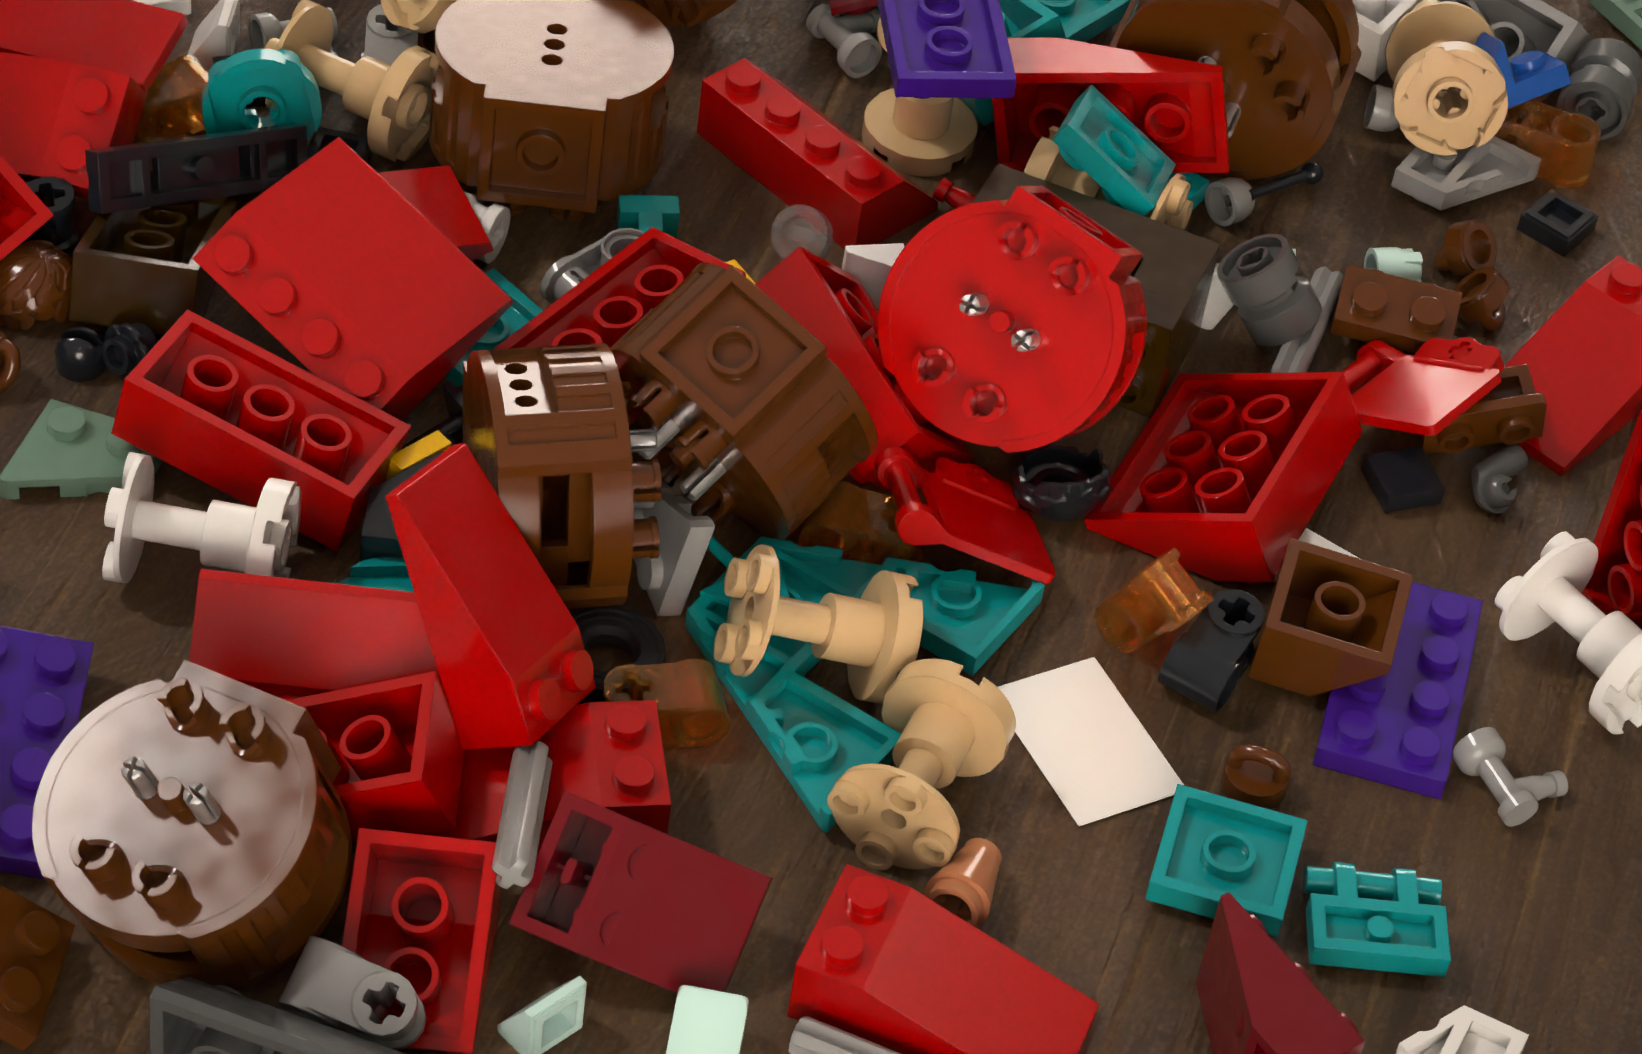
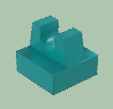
(648, 211)

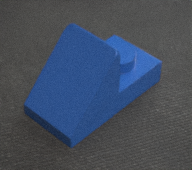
(1530, 72)

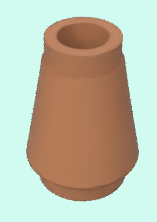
(967, 881)

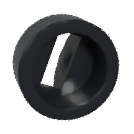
(80, 355)

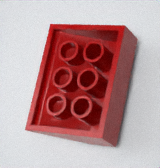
(354, 281)
(1231, 470)

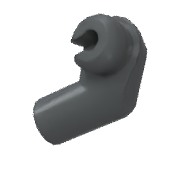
(1492, 476)

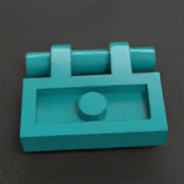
(1376, 920)

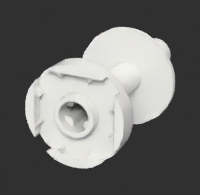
(226, 535)
(1608, 643)

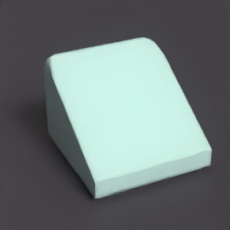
(546, 1019)
(707, 1022)

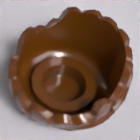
(34, 284)

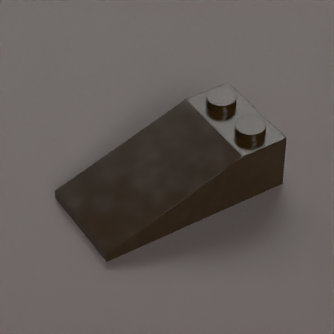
(142, 264)

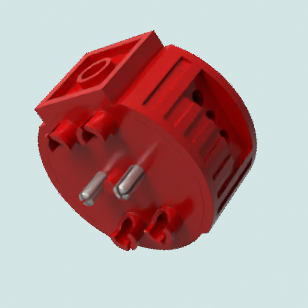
(1014, 321)

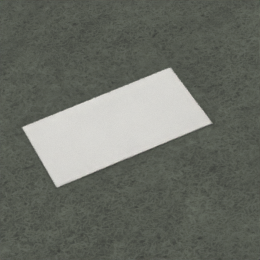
(1088, 742)

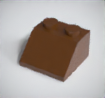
(1329, 621)

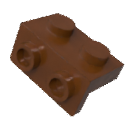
(1394, 309)
(1505, 415)
(30, 962)

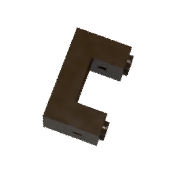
(1172, 273)

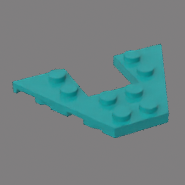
(811, 729)

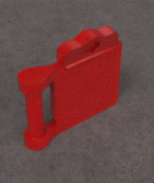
(1422, 389)
(963, 512)

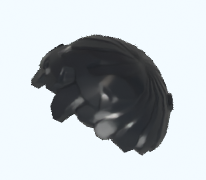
(1061, 482)

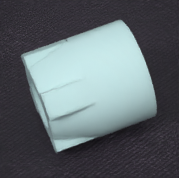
(1395, 262)

